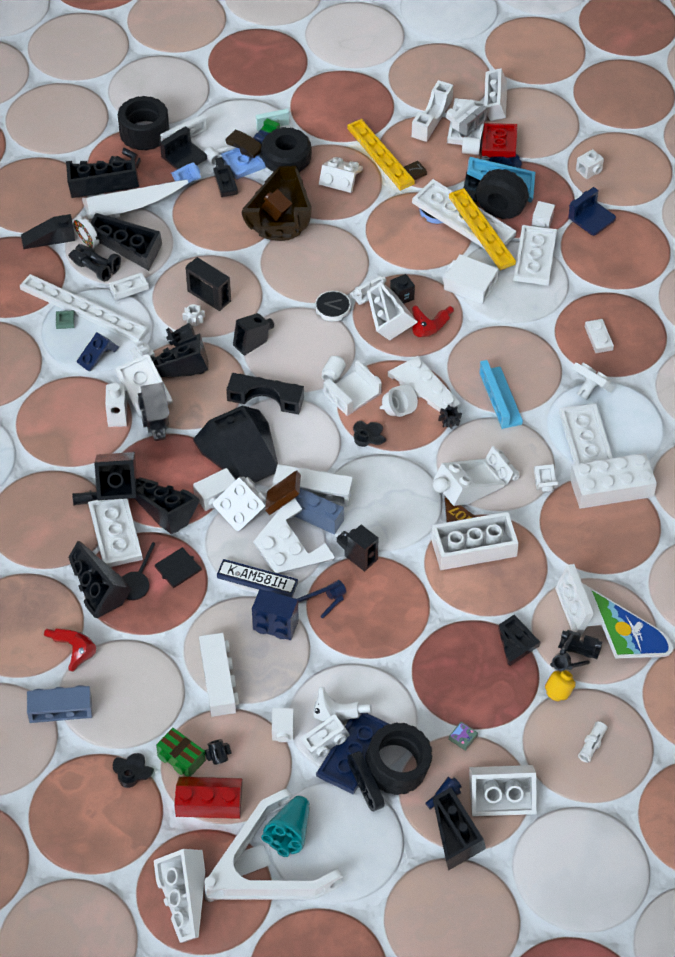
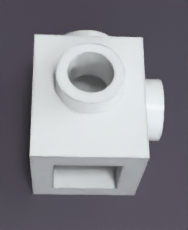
(589, 164)

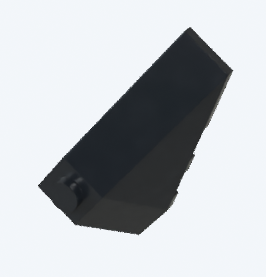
(101, 585)

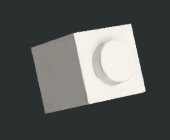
(543, 215)
(282, 724)

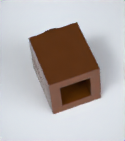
(276, 204)

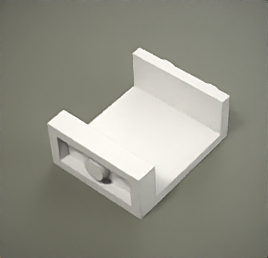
(354, 389)

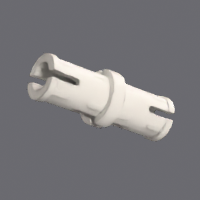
(592, 741)

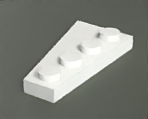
(425, 383)

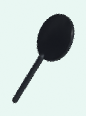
(138, 581)

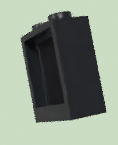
(217, 296)

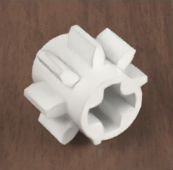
(193, 314)

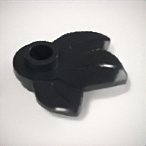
(368, 433)
(132, 769)

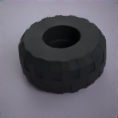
(286, 148)
(502, 193)

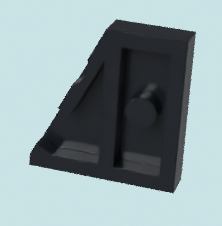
(516, 639)

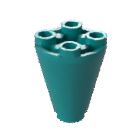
(288, 827)

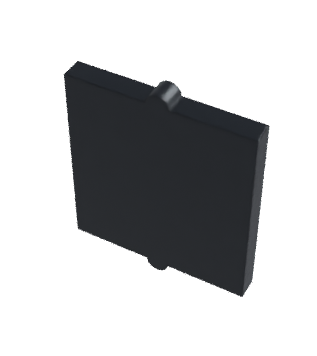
(177, 567)

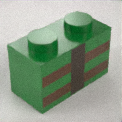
(180, 753)

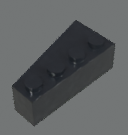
(101, 177)
(128, 239)

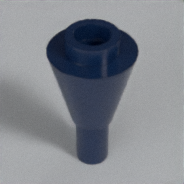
(453, 783)

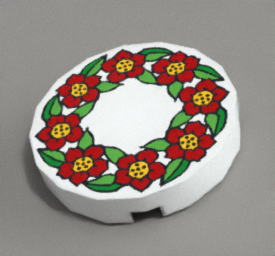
(85, 231)

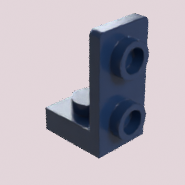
(94, 351)

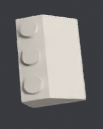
(502, 790)

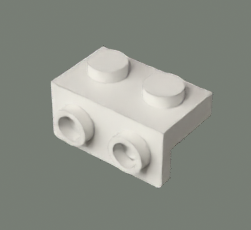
(325, 737)

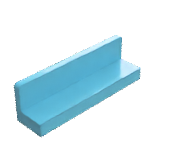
(500, 395)

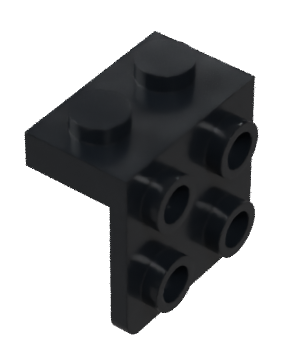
(179, 149)

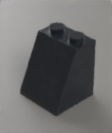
(115, 476)

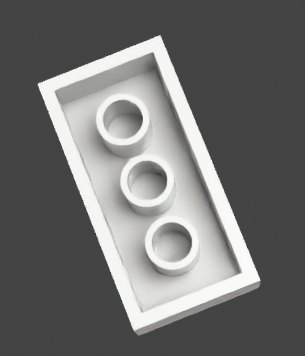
(612, 480)
(474, 540)

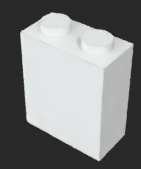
(470, 278)

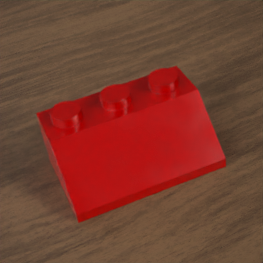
(208, 797)

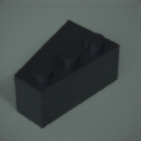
(457, 831)

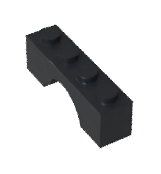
(244, 387)

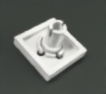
(591, 380)

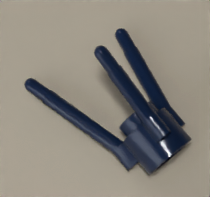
(333, 590)

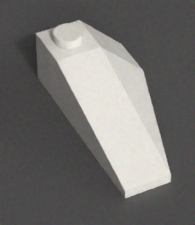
(182, 881)

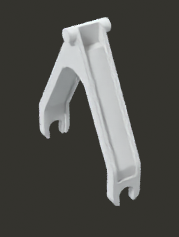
(227, 884)

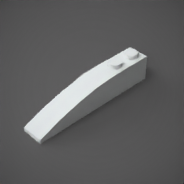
(132, 199)

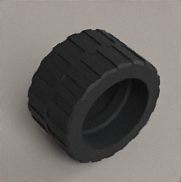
(139, 110)
(408, 738)

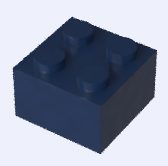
(275, 614)

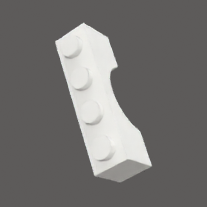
(426, 122)

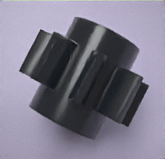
(450, 416)
(217, 751)

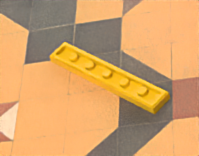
(381, 154)
(482, 229)

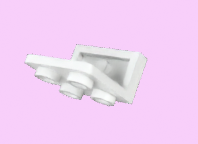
(339, 174)
(240, 502)

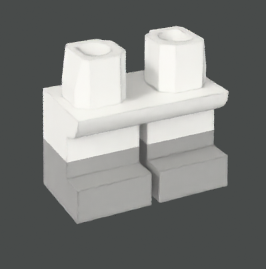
(467, 116)

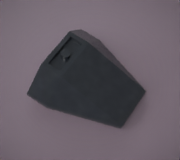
(239, 443)

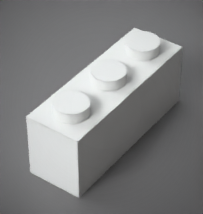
(495, 94)

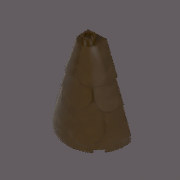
(293, 222)

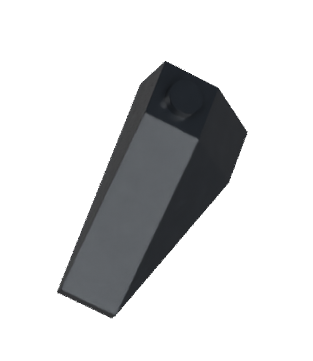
(183, 360)
(165, 505)

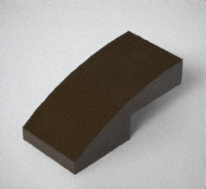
(247, 145)

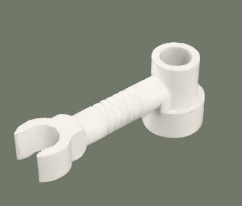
(212, 154)

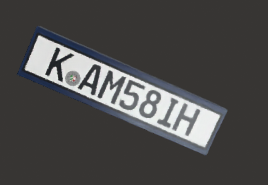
(257, 578)

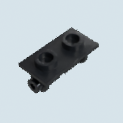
(589, 647)

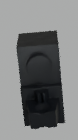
(360, 546)

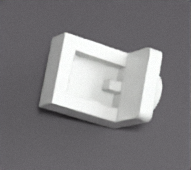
(545, 478)

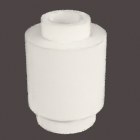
(333, 368)

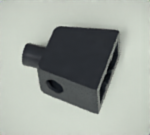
(251, 332)

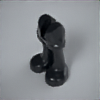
(84, 255)

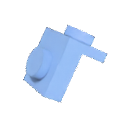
(188, 172)

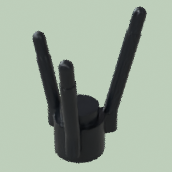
(563, 659)

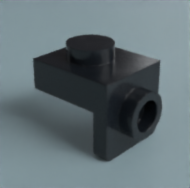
(180, 334)

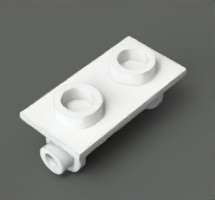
(360, 293)
(500, 464)

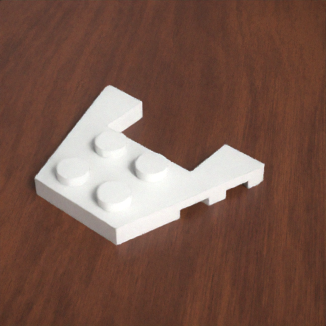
(282, 547)

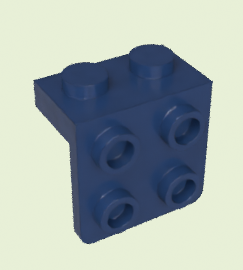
(590, 214)

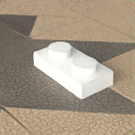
(128, 286)
(599, 336)

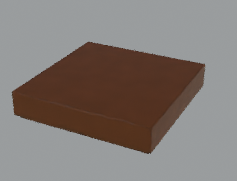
(283, 492)

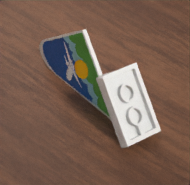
(625, 632)

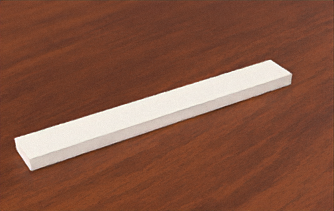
(84, 308)

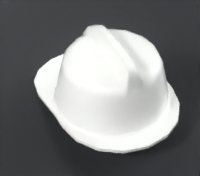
(399, 401)

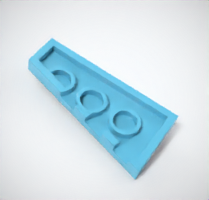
(478, 168)

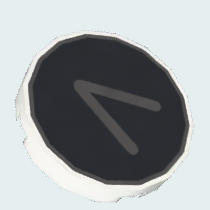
(332, 306)

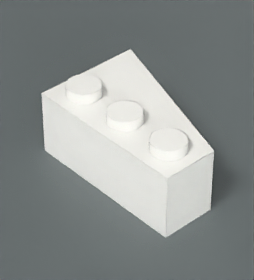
(389, 312)

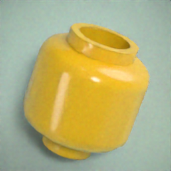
(560, 685)

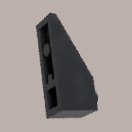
(53, 231)

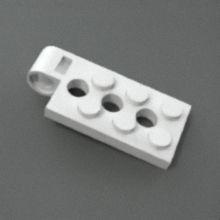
(472, 142)

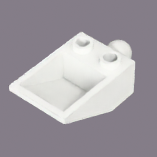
(466, 481)

